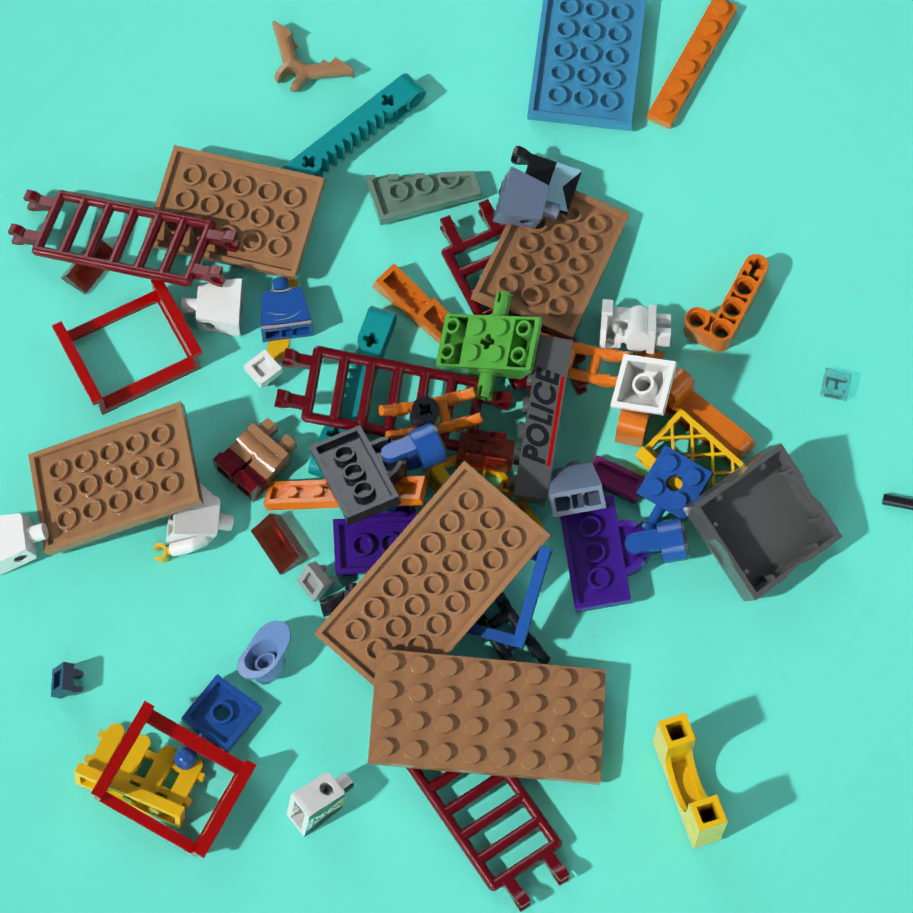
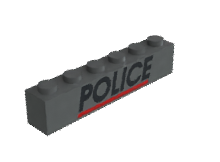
(542, 421)

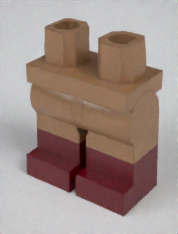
(255, 458)

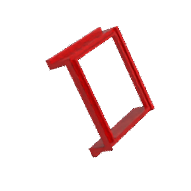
(150, 383)
(241, 769)

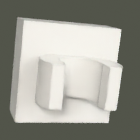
(263, 369)

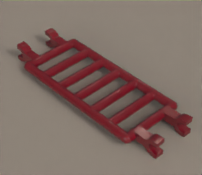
(194, 270)
(459, 273)
(313, 363)
(479, 860)

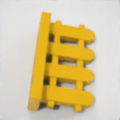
(146, 797)

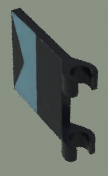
(559, 177)

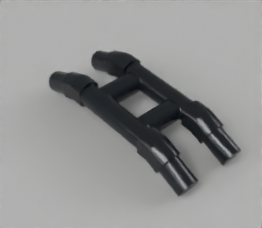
(509, 614)

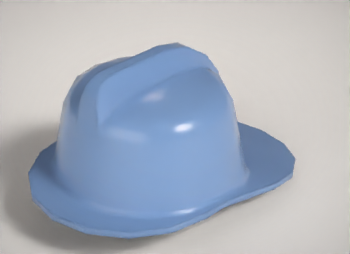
(265, 653)

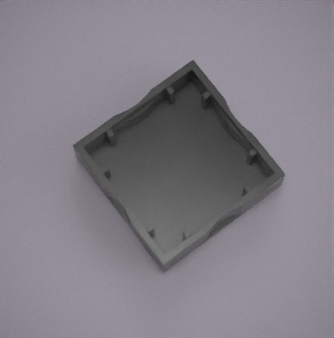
(762, 522)

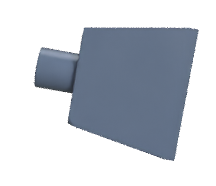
(524, 201)
(575, 489)

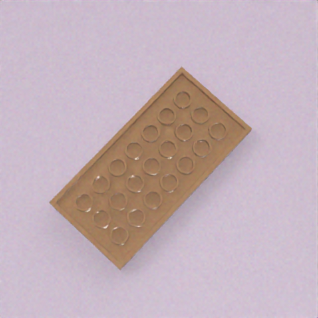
(435, 575)
(487, 716)

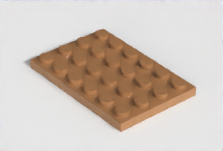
(263, 203)
(553, 265)
(115, 478)

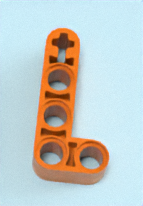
(734, 301)
(706, 415)
(633, 424)

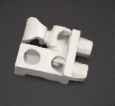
(634, 326)

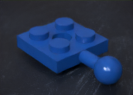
(656, 490)
(220, 733)

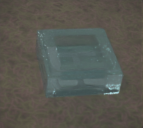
(835, 384)

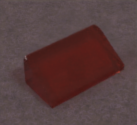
(84, 277)
(485, 452)
(279, 543)

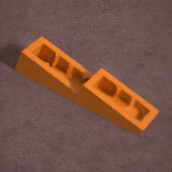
(412, 301)

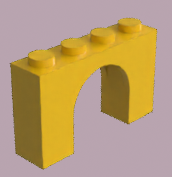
(700, 814)

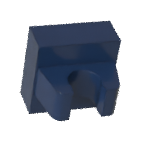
(62, 680)

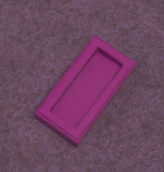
(618, 479)

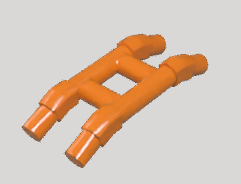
(596, 354)
(444, 402)

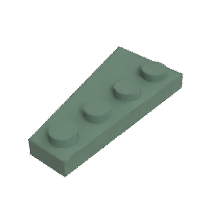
(411, 196)

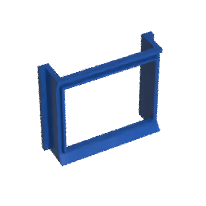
(519, 638)

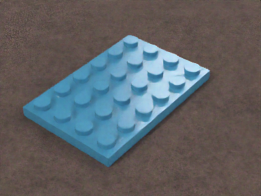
(587, 62)

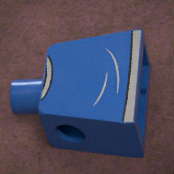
(284, 312)

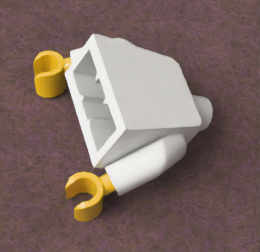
(194, 527)

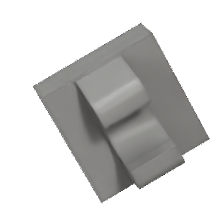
(315, 581)

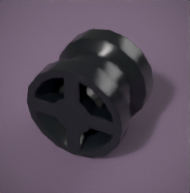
(420, 418)

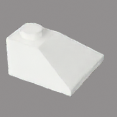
(643, 384)

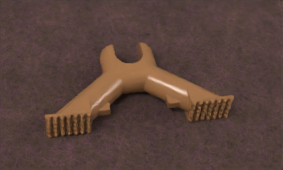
(303, 71)

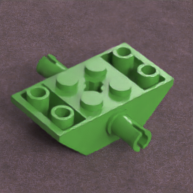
(490, 345)

